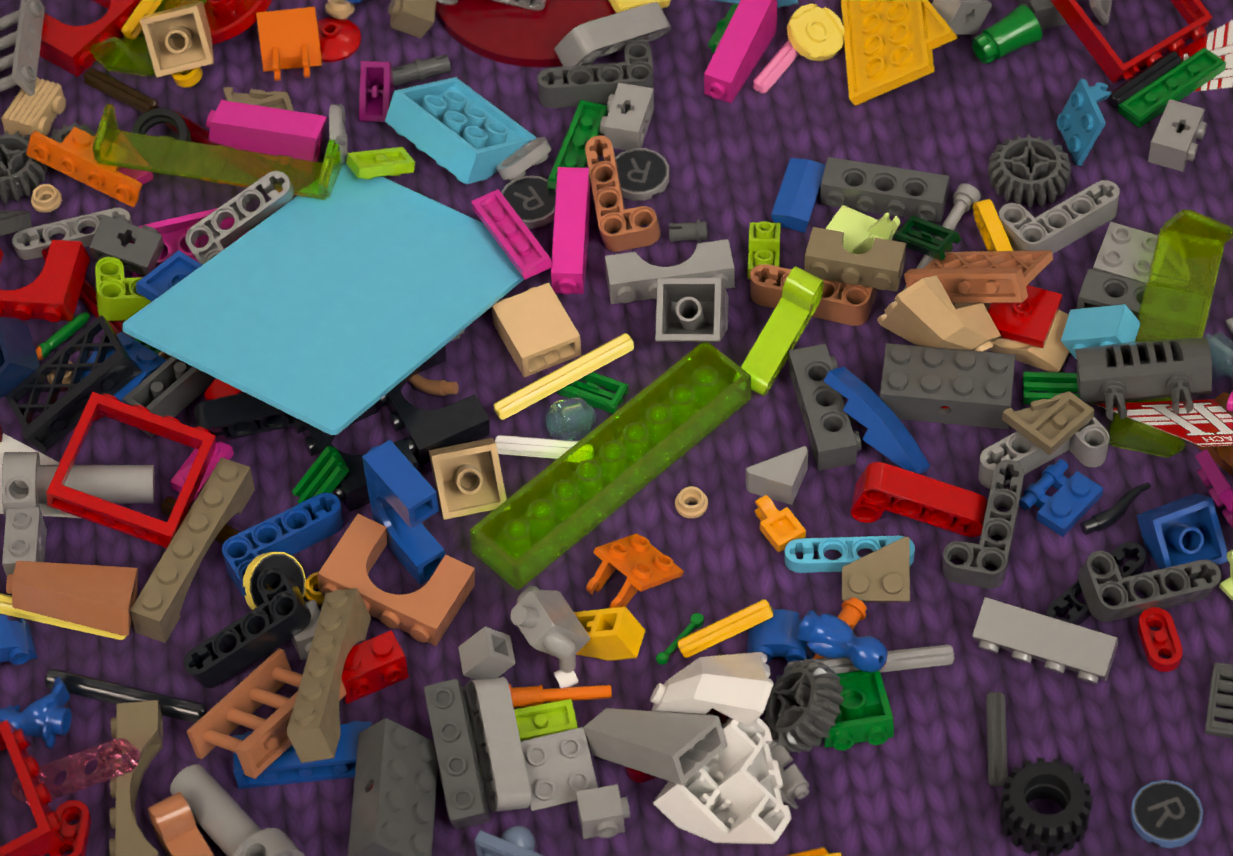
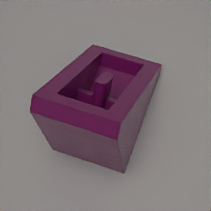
(375, 90)

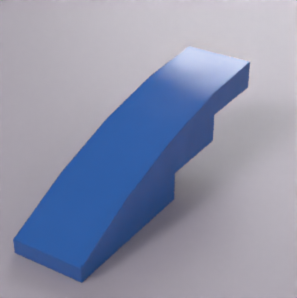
(884, 428)

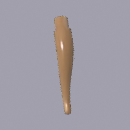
(434, 387)

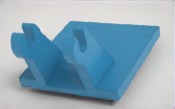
(1082, 119)

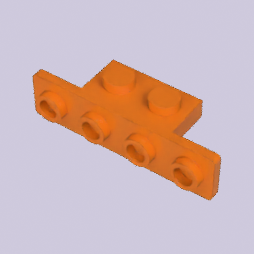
(77, 160)

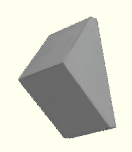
(779, 476)

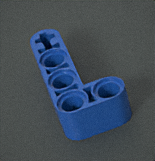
(316, 521)

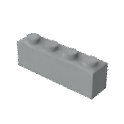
(1045, 640)

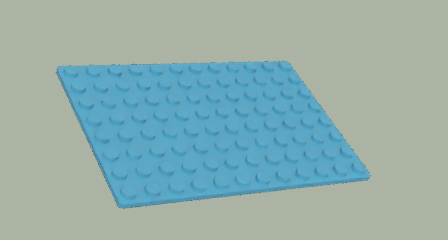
(332, 299)

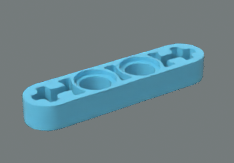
(845, 545)

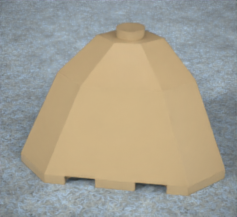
(929, 319)

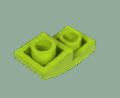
(763, 244)

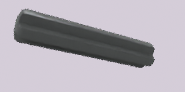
(996, 739)

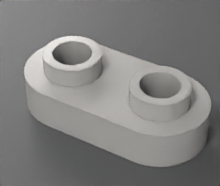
(526, 156)

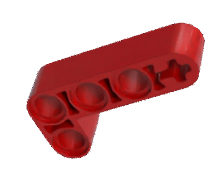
(917, 497)

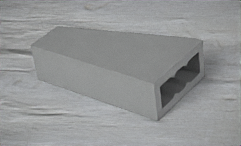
(656, 742)

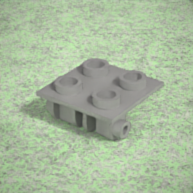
(1126, 252)
(558, 768)

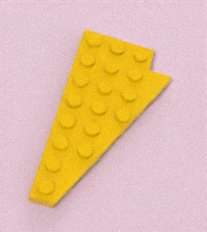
(889, 44)

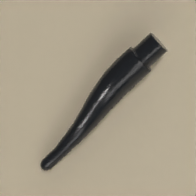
(1111, 516)

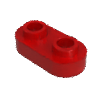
(1160, 642)
(74, 836)

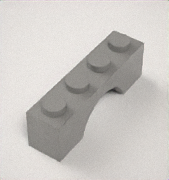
(635, 280)

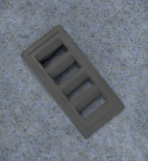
(1220, 681)

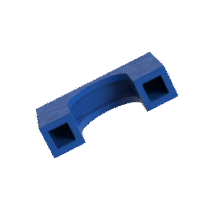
(401, 501)

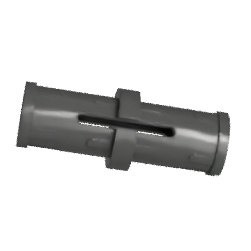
(421, 69)

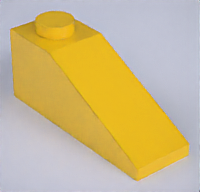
(613, 634)

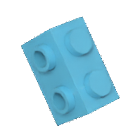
(1099, 327)

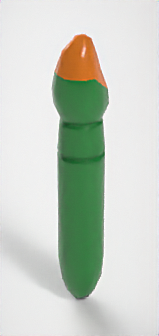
(61, 335)

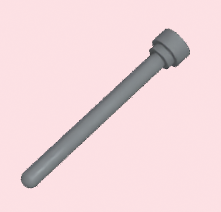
(963, 202)

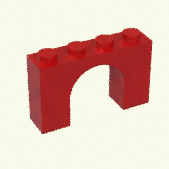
(71, 45)
(56, 289)

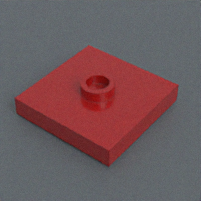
(1027, 320)

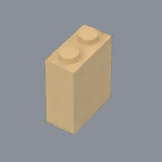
(536, 329)

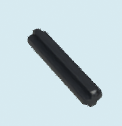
(1144, 78)

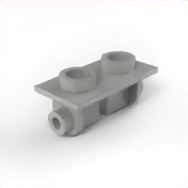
(793, 780)

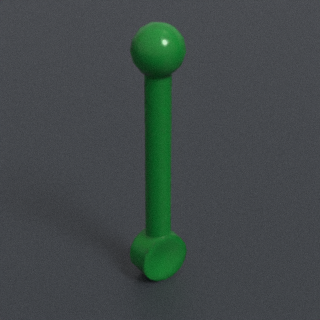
(697, 621)

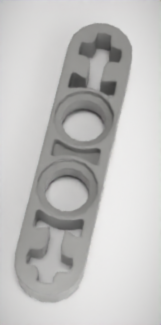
(69, 227)

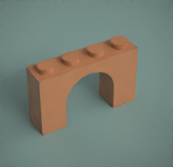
(421, 613)

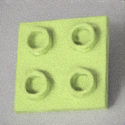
(862, 229)

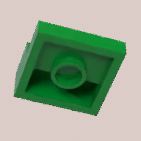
(864, 712)

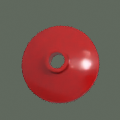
(337, 39)

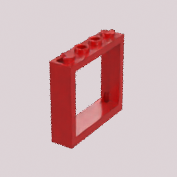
(1191, 10)
(117, 516)
(47, 835)

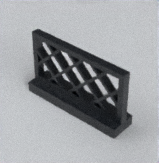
(64, 414)

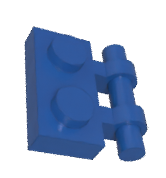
(1068, 504)

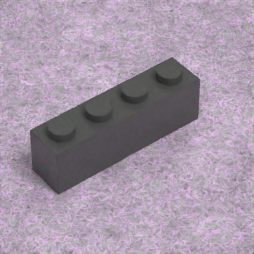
(169, 389)

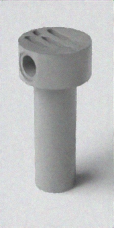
(106, 482)
(225, 820)

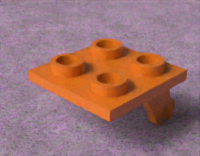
(289, 40)
(638, 561)

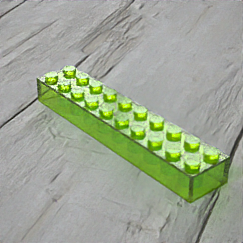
(610, 465)

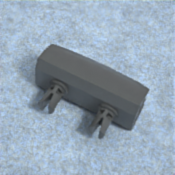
(1144, 372)

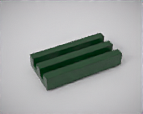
(923, 241)

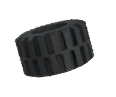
(1048, 782)

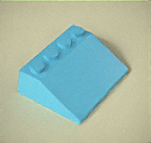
(456, 128)

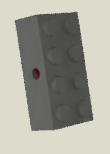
(947, 385)
(393, 792)

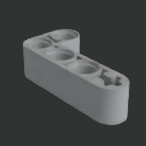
(611, 34)
(236, 209)
(1063, 222)
(1087, 445)
(498, 744)

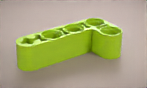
(115, 293)
(784, 328)

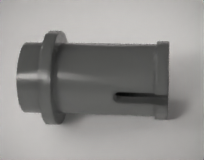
(688, 231)

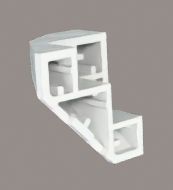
(728, 683)
(734, 793)

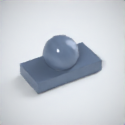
(514, 842)

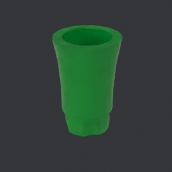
(1007, 35)

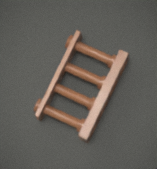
(236, 709)

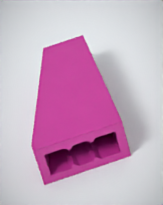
(740, 48)
(267, 130)
(571, 230)

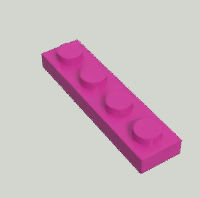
(511, 234)

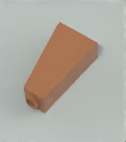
(76, 593)

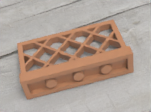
(984, 274)

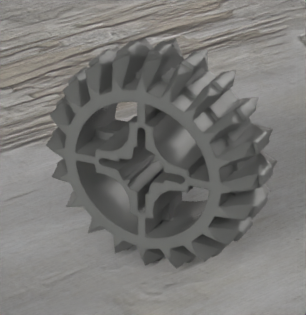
(1029, 170)
(22, 172)
(803, 705)

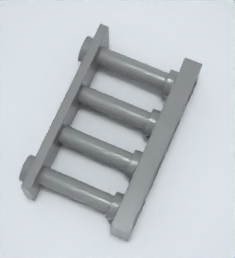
(27, 46)

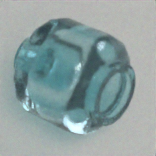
(1222, 355)
(570, 418)

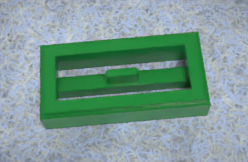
(1052, 382)
(594, 395)
(319, 473)

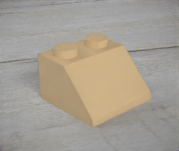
(178, 39)
(468, 478)

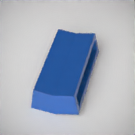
(798, 194)

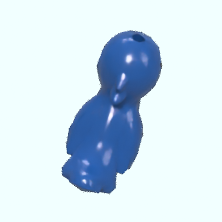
(835, 639)
(44, 716)

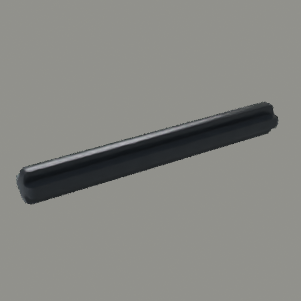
(118, 693)

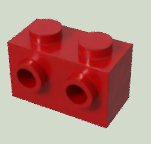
(373, 666)

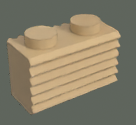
(34, 111)

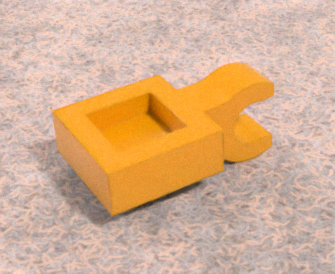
(776, 525)

